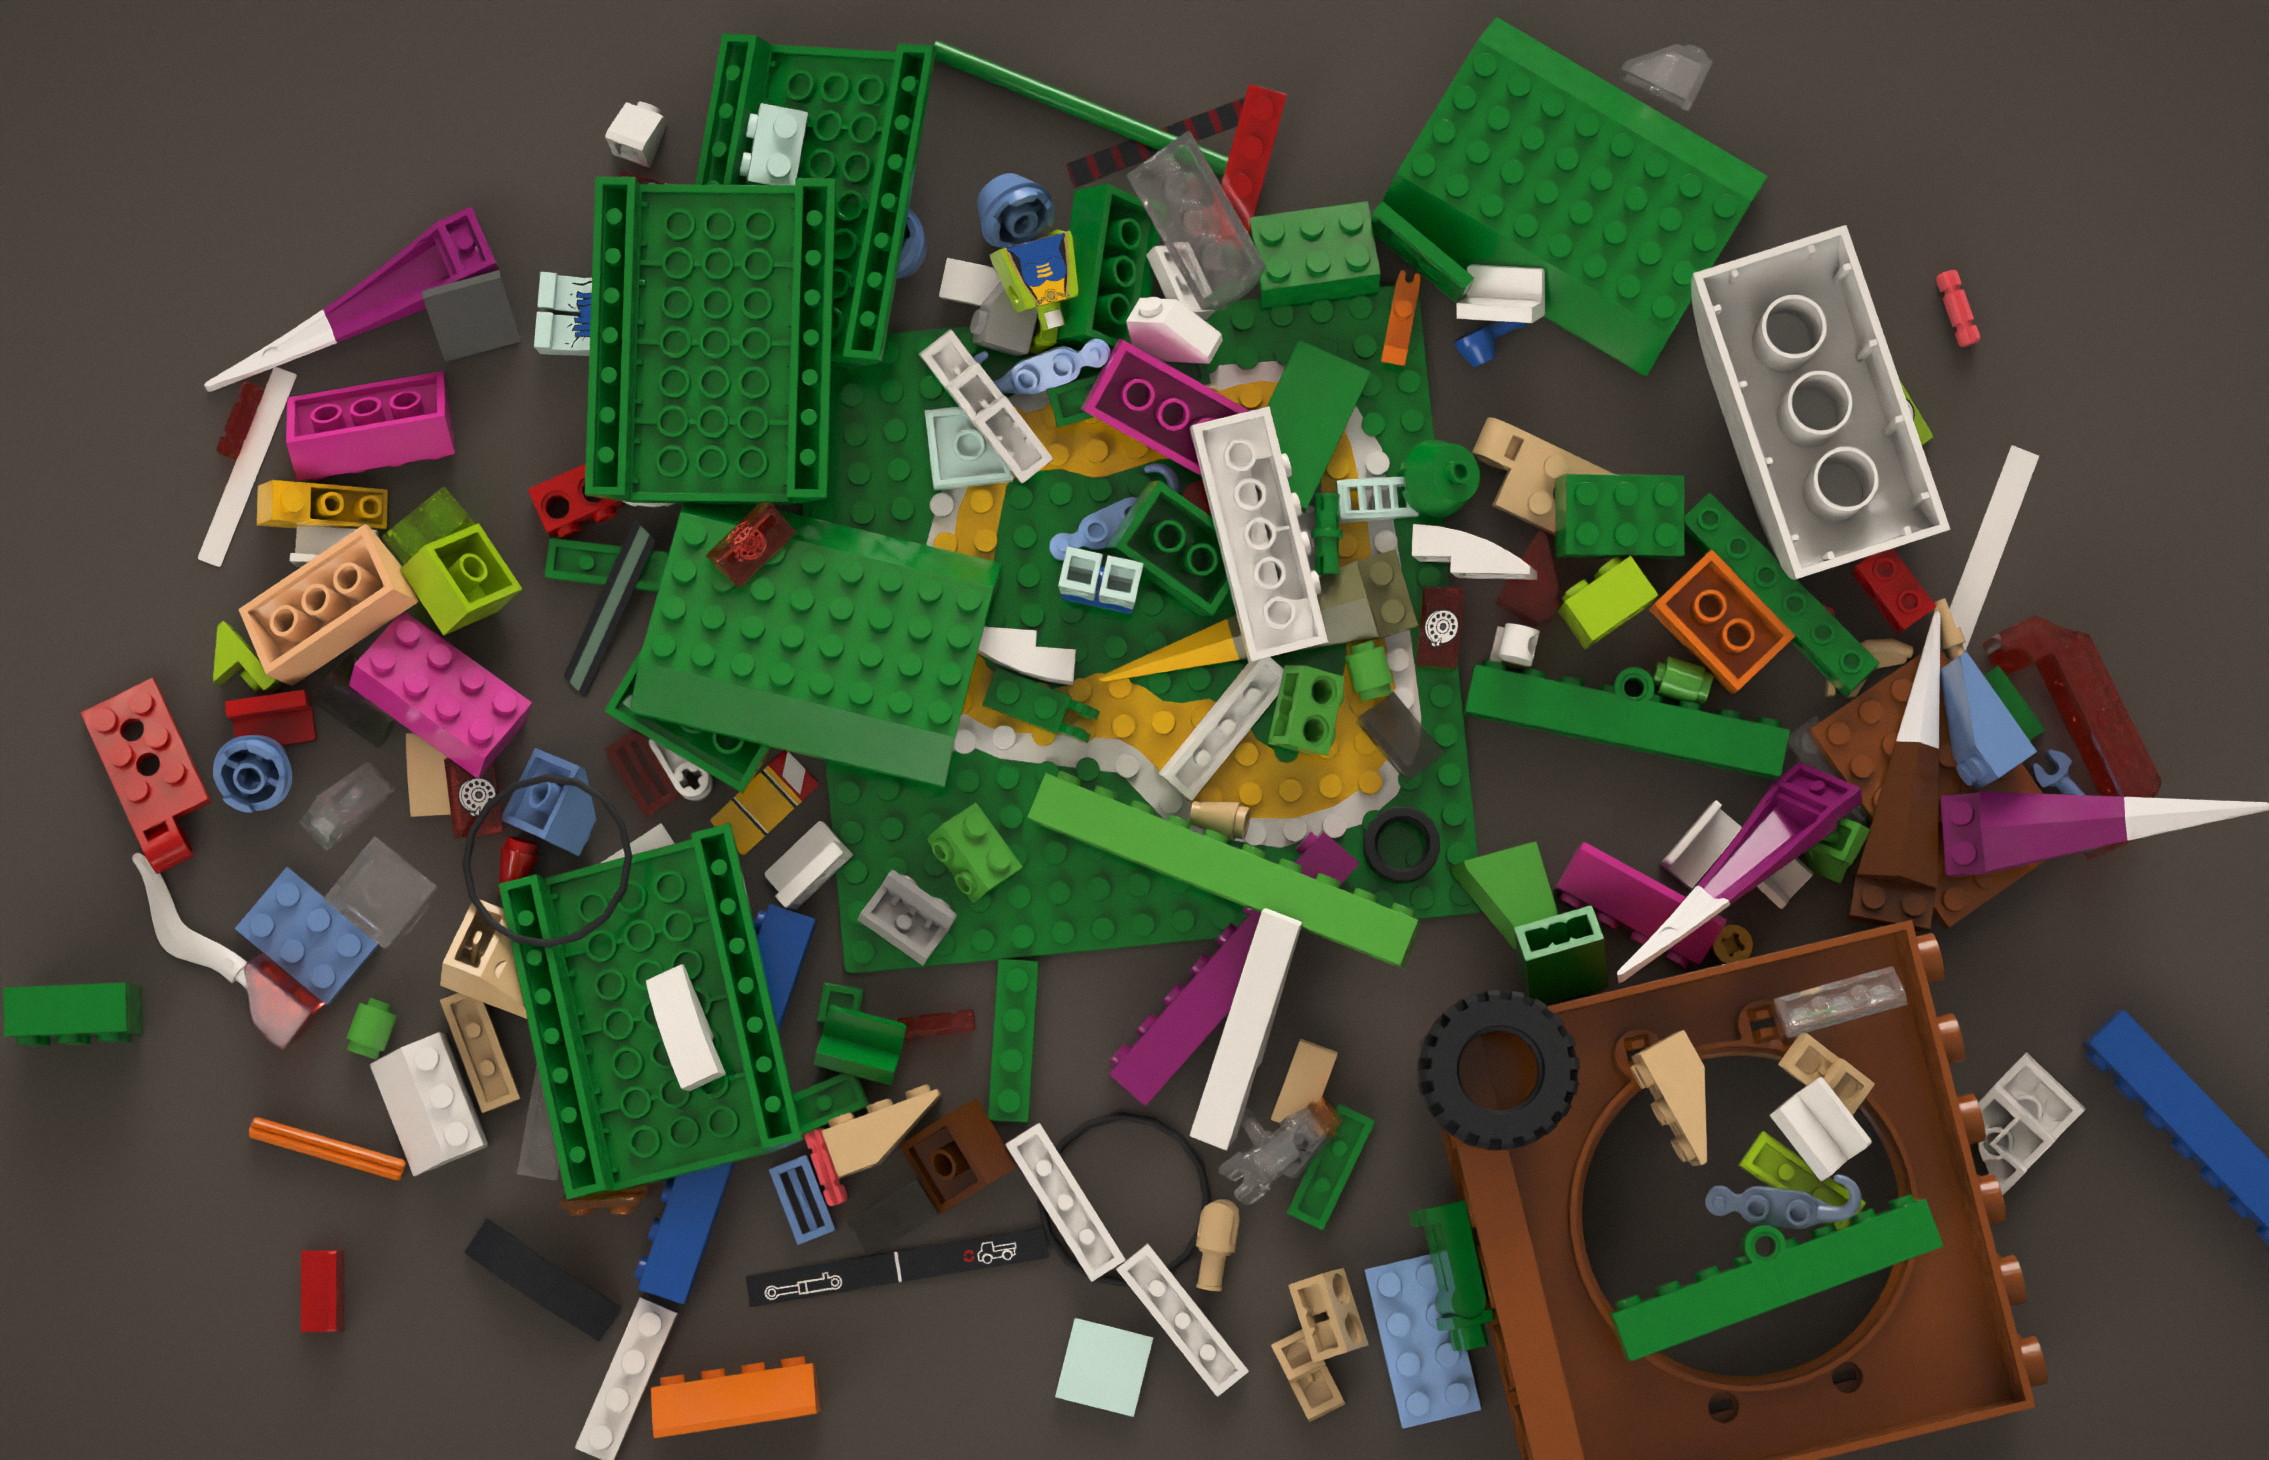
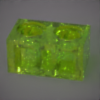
(429, 522)

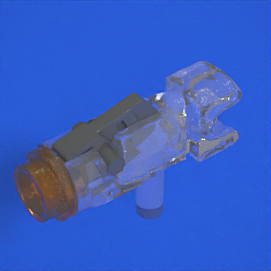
(1283, 1151)

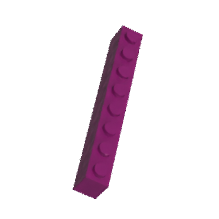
(1208, 995)

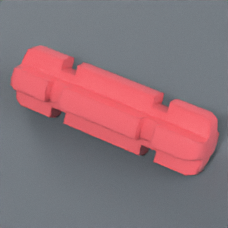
(1958, 308)
(827, 1175)

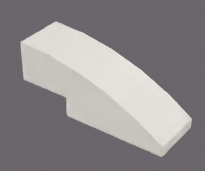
(1468, 554)
(1019, 653)
(684, 1029)

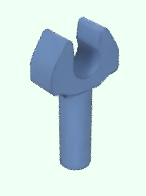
(2061, 776)

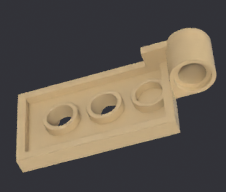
(1530, 473)

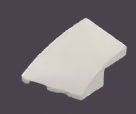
(2023, 1119)

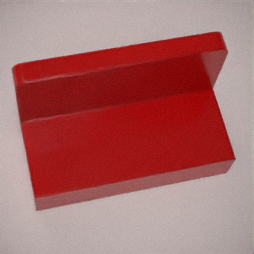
(281, 716)
(322, 1291)

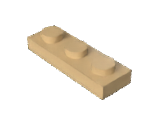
(481, 1051)

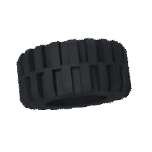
(1555, 1070)

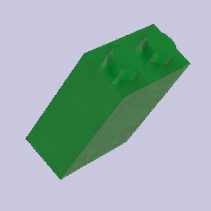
(1562, 956)

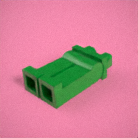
(1457, 1274)

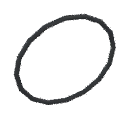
(613, 903)
(1138, 1119)

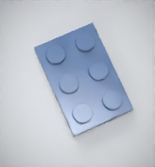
(307, 936)

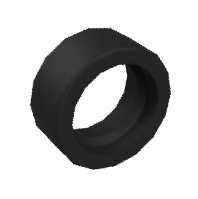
(1401, 814)

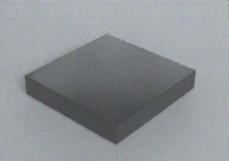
(471, 316)

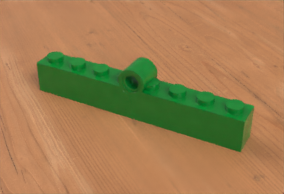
(1625, 721)
(1776, 1279)

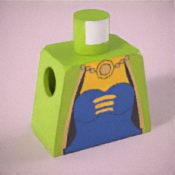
(1039, 276)

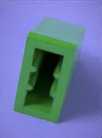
(1508, 887)

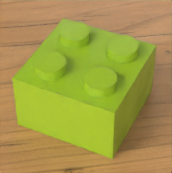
(460, 579)
(1607, 602)

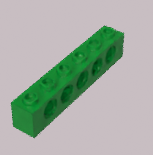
(1815, 629)

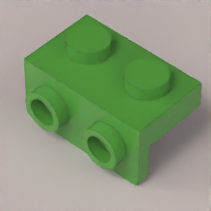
(973, 853)

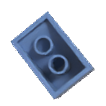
(1980, 727)

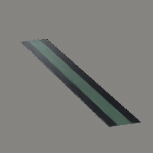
(609, 608)

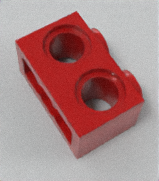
(571, 488)
(1892, 589)

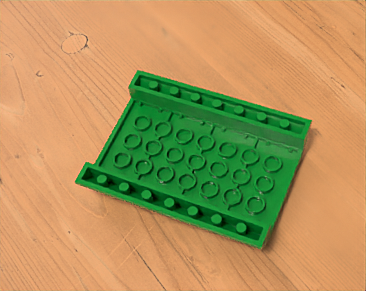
(859, 130)
(1575, 179)
(710, 342)
(826, 651)
(596, 1035)

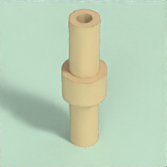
(1950, 637)

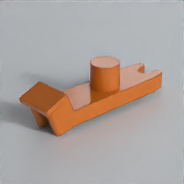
(1401, 320)

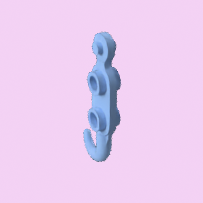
(1050, 367)
(1100, 526)

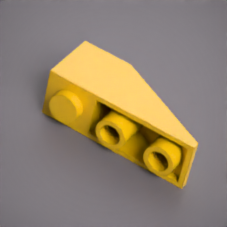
(320, 505)

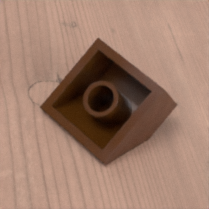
(958, 1156)

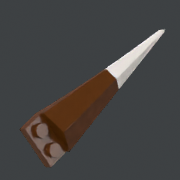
(1901, 851)

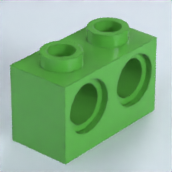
(1298, 707)

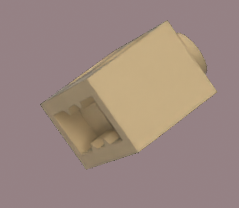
(1328, 1315)

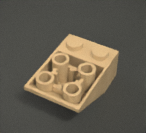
(484, 963)
(1678, 1086)
(869, 1139)

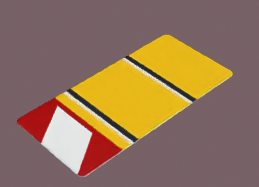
(766, 801)

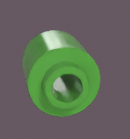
(1369, 671)
(1682, 680)
(371, 1028)

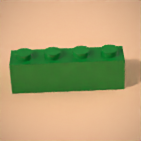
(1111, 264)

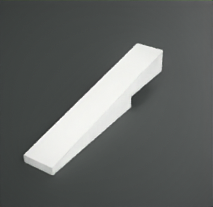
(1246, 1030)

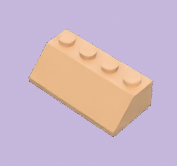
(327, 606)

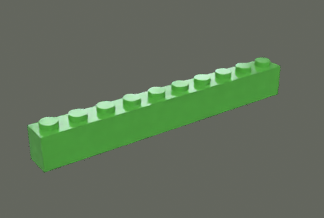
(1225, 870)

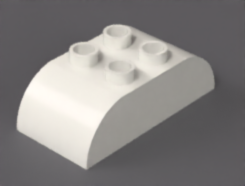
(1814, 404)

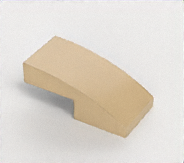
(426, 778)
(1810, 1060)
(1304, 1079)
(1309, 1380)

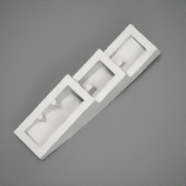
(986, 406)

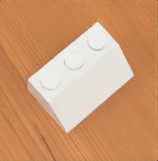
(429, 1103)

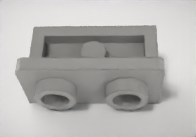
(908, 917)

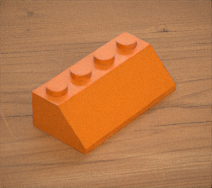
(735, 1399)

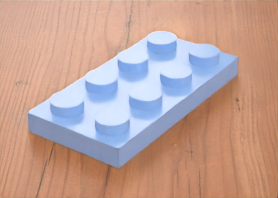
(1423, 1369)

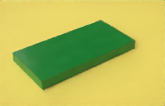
(1312, 412)

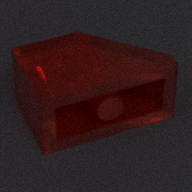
(1533, 598)
(279, 1002)

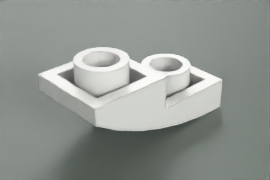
(967, 282)

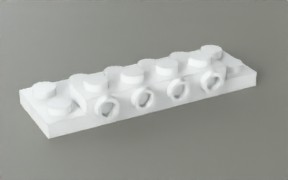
(1259, 533)

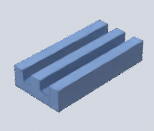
(815, 1232)

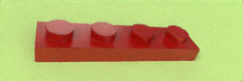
(1252, 149)

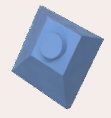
(553, 810)

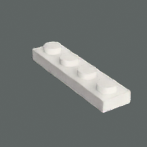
(1223, 727)
(1065, 1202)
(1182, 1320)
(626, 1380)

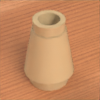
(1222, 817)

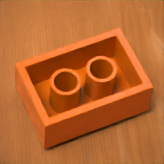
(1721, 622)

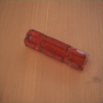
(240, 420)
(939, 1024)

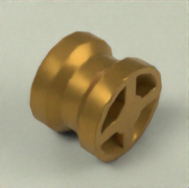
(1722, 949)

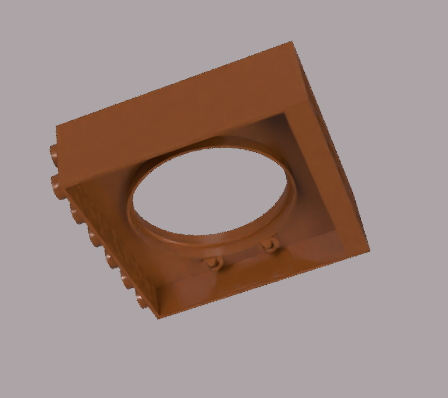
(1925, 1356)

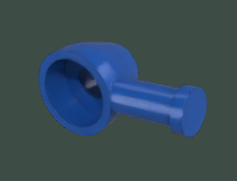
(1479, 344)

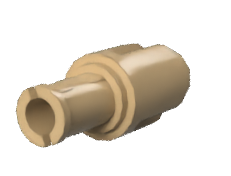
(1216, 1240)

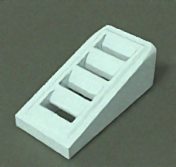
(1347, 515)

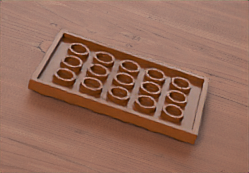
(1859, 749)

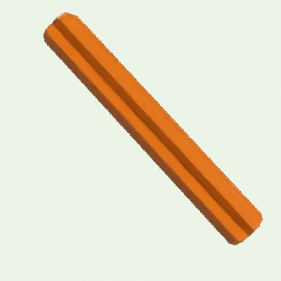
(327, 1148)

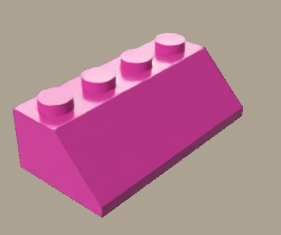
(370, 426)
(1631, 901)

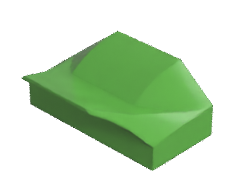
(1837, 850)

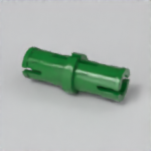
(1327, 533)

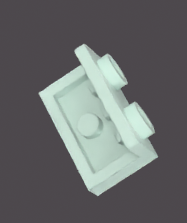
(775, 146)

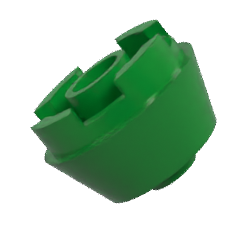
(1439, 478)

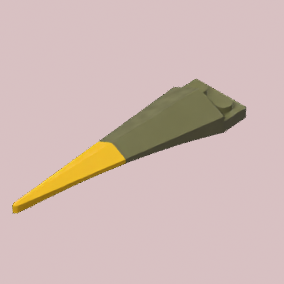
(1356, 606)

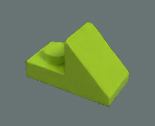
(232, 655)

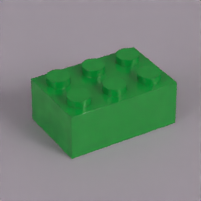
(1316, 254)
(1619, 516)
(1175, 547)
(73, 1013)

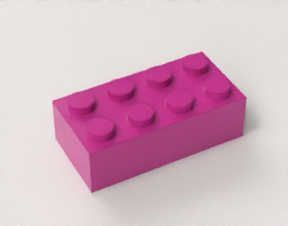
(1154, 403)
(440, 694)

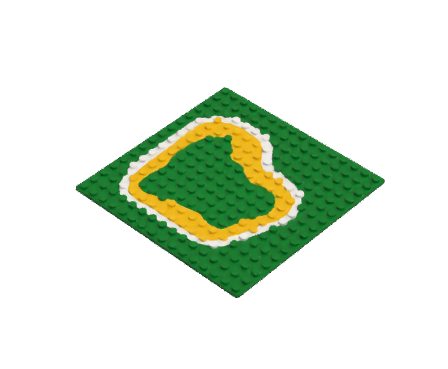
(1069, 891)

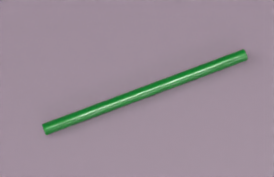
(1065, 101)

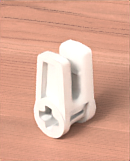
(677, 770)

